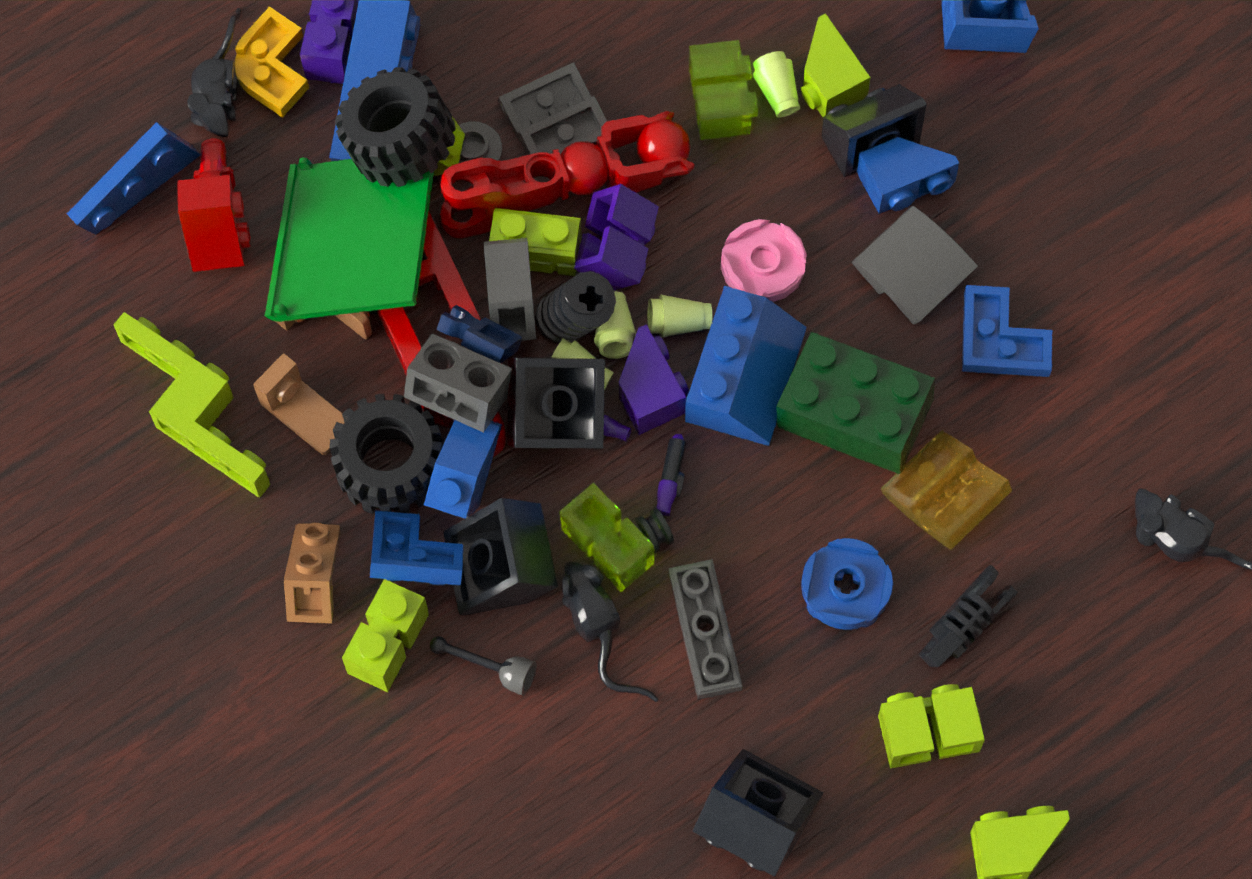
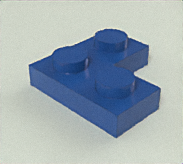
(995, 346)
(401, 556)

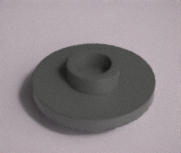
(480, 141)

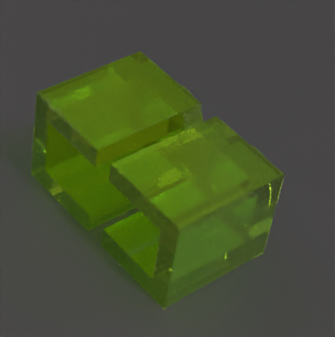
(721, 90)
(592, 525)

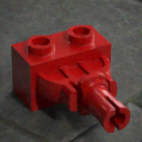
(212, 212)

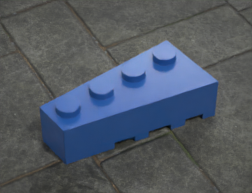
(988, 25)
(381, 40)

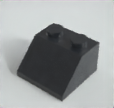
(872, 122)
(556, 402)
(503, 556)
(757, 812)

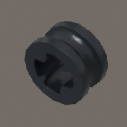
(655, 529)

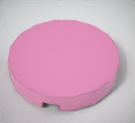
(764, 259)

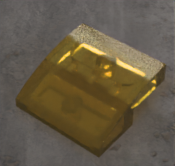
(946, 489)

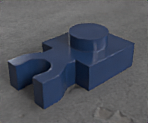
(480, 335)

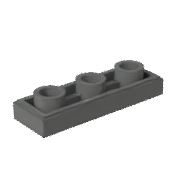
(710, 652)

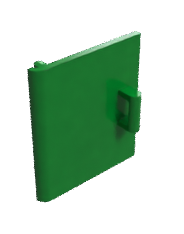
(346, 242)

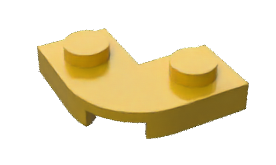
(260, 64)

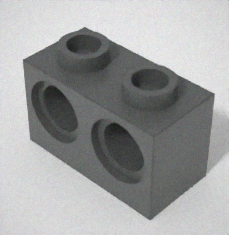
(457, 382)

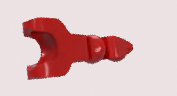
(578, 169)

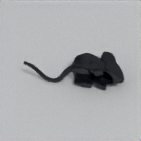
(215, 88)
(1177, 532)
(594, 616)

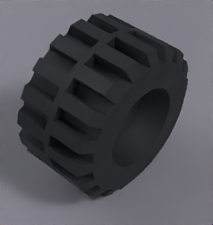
(395, 126)
(381, 422)

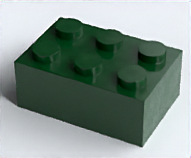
(855, 402)

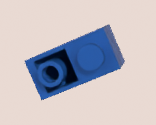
(904, 171)

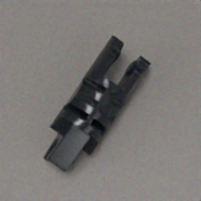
(965, 619)

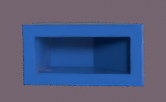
(462, 469)

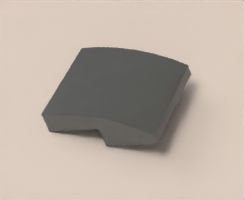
(553, 112)
(914, 264)

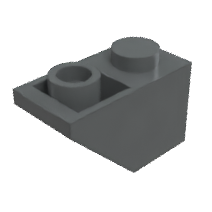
(510, 286)

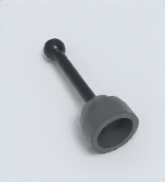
(515, 673)

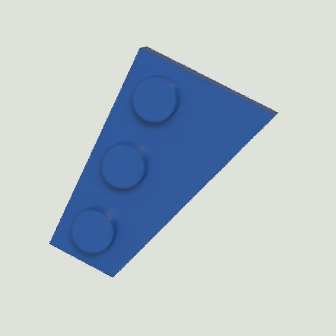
(136, 175)

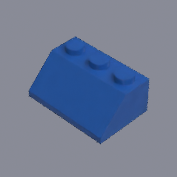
(744, 367)

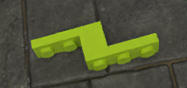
(192, 403)

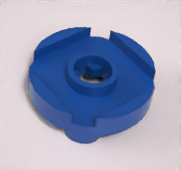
(828, 602)

